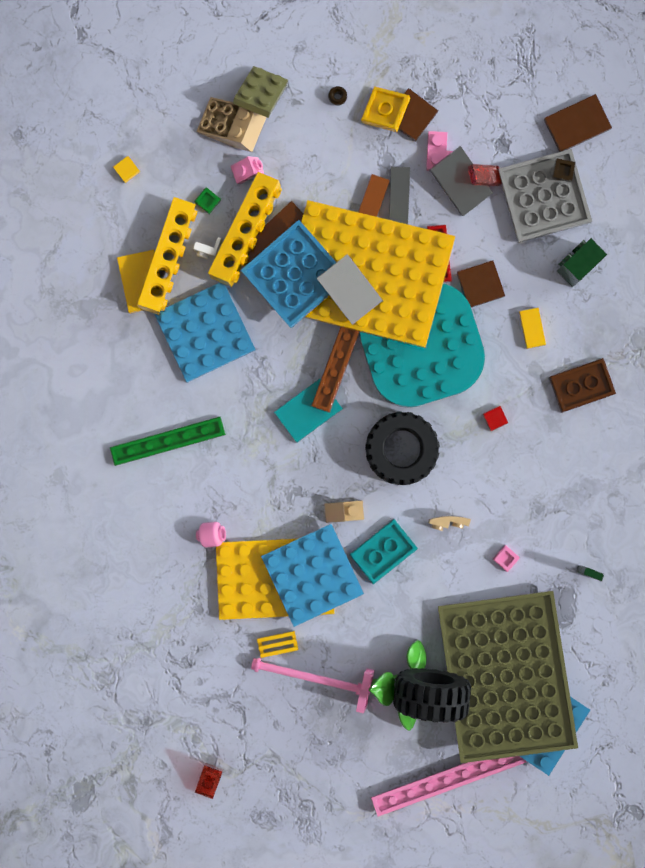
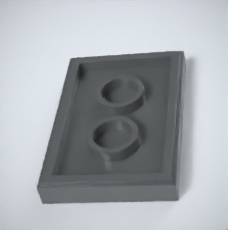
(455, 180)

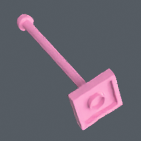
(361, 689)

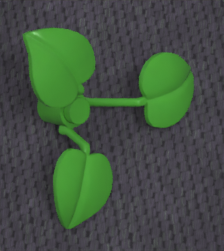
(384, 686)

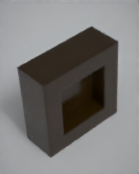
(563, 170)

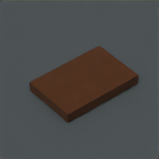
(577, 123)
(582, 385)

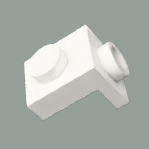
(206, 251)

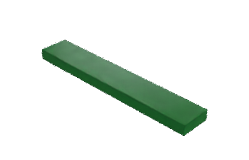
(167, 441)

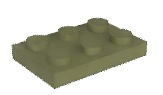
(260, 91)

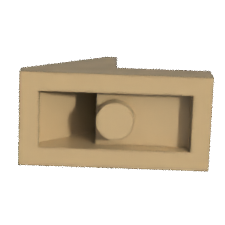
(344, 511)

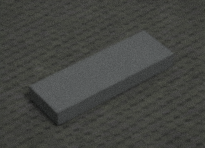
(399, 194)

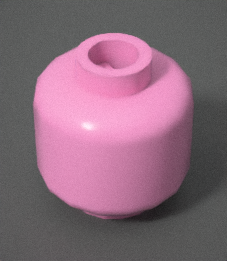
(211, 534)

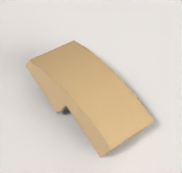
(444, 521)

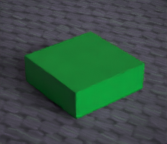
(207, 200)

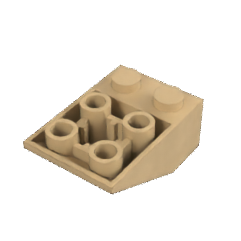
(231, 124)

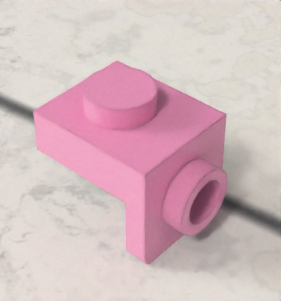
(246, 169)

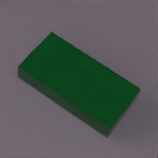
(590, 573)

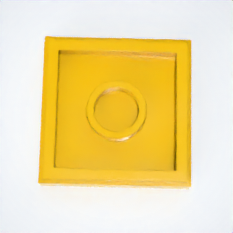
(385, 109)

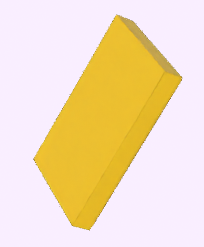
(133, 273)

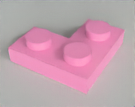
(436, 148)

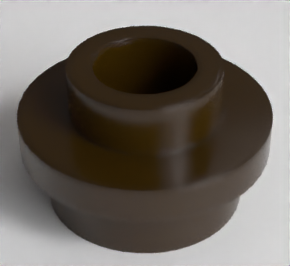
(337, 90)

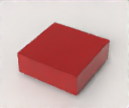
(495, 418)

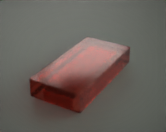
(484, 175)

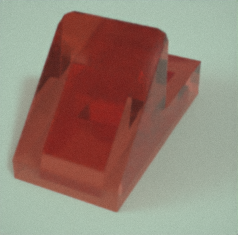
(208, 780)

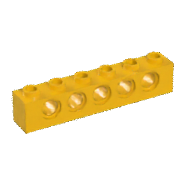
(261, 185)
(181, 209)

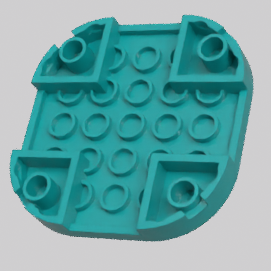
(447, 365)

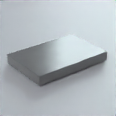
(349, 289)

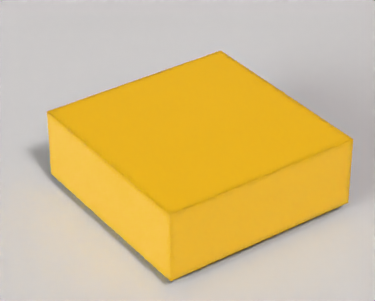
(126, 169)

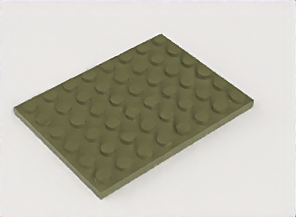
(515, 674)

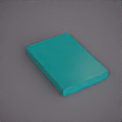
(301, 417)
(383, 551)

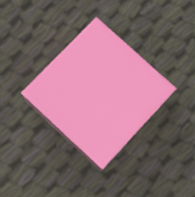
(506, 558)

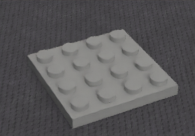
(542, 203)

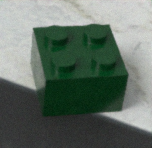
(585, 258)

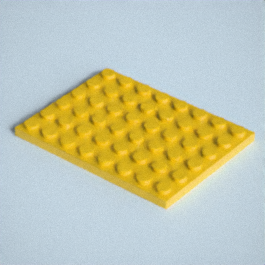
(398, 261)

